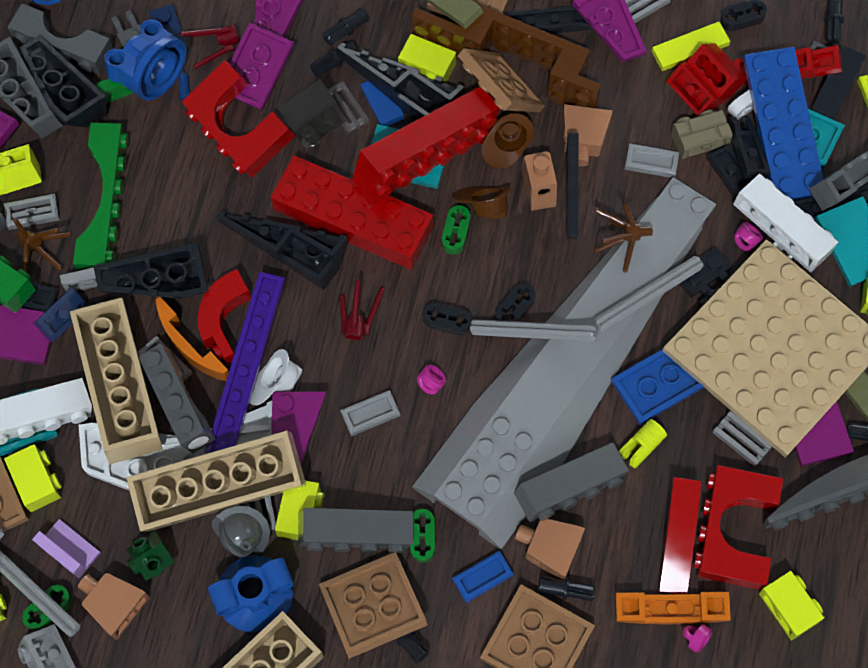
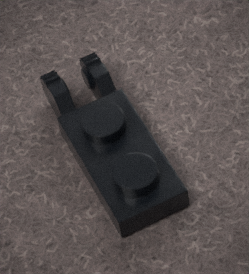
(748, 148)

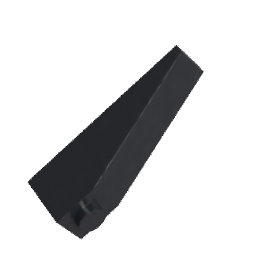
(63, 86)
(163, 273)

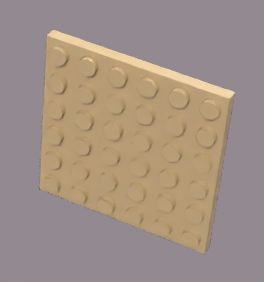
(773, 347)

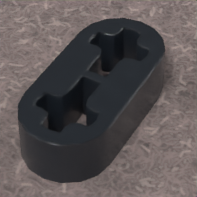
(743, 16)
(511, 302)
(447, 312)

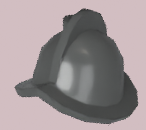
(242, 530)

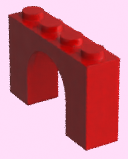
(208, 106)
(717, 558)

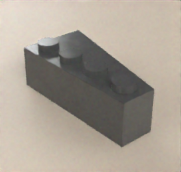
(22, 93)

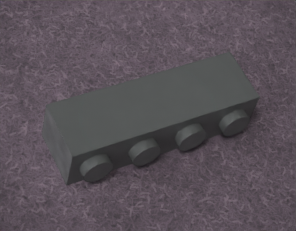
(571, 482)
(355, 529)

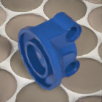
(148, 61)
(254, 613)

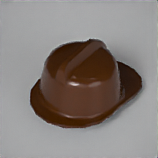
(507, 140)
(486, 201)

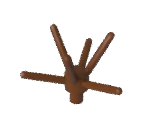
(631, 232)
(32, 242)

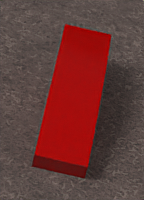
(812, 63)
(680, 536)

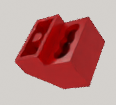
(707, 79)

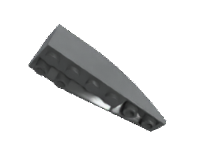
(826, 494)

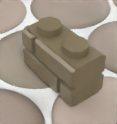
(701, 133)

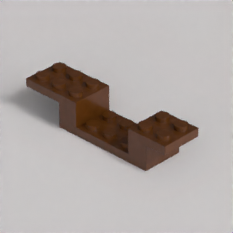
(563, 58)

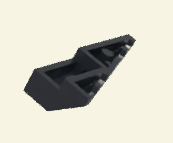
(401, 83)
(306, 252)

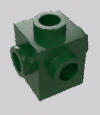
(149, 556)

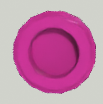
(749, 234)
(431, 379)
(700, 637)

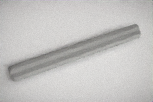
(648, 293)
(534, 330)
(38, 596)

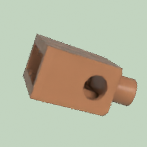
(592, 128)
(539, 175)
(551, 545)
(112, 602)

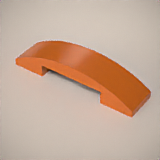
(208, 364)
(673, 608)

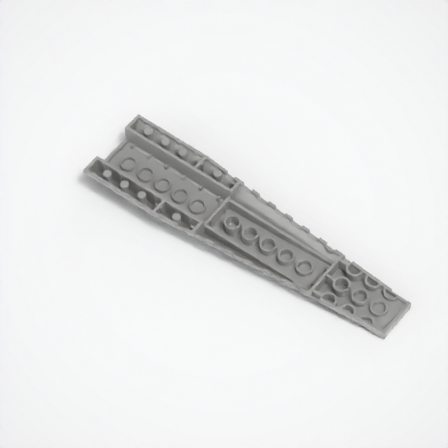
(553, 385)

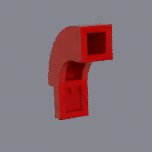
(220, 300)

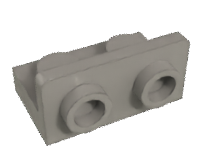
(44, 650)

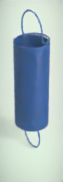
(183, 86)

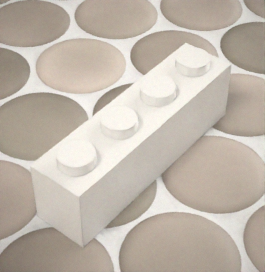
(785, 222)
(44, 410)

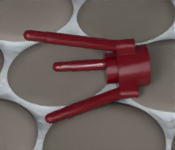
(225, 36)
(355, 327)

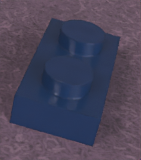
(168, 19)
(57, 316)

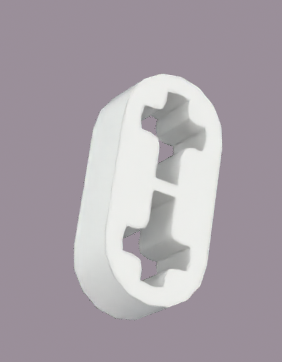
(741, 106)

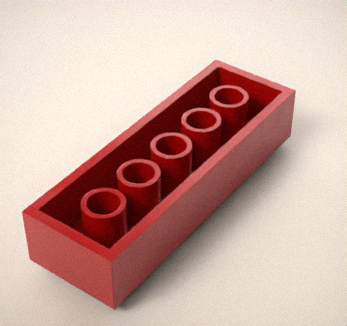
(425, 144)
(340, 208)

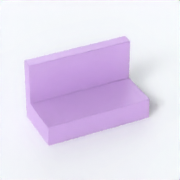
(67, 548)

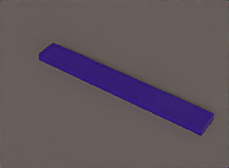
(246, 362)

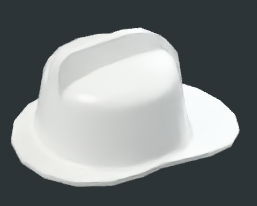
(276, 376)

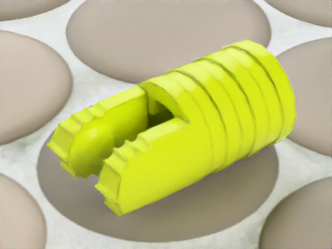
(645, 440)

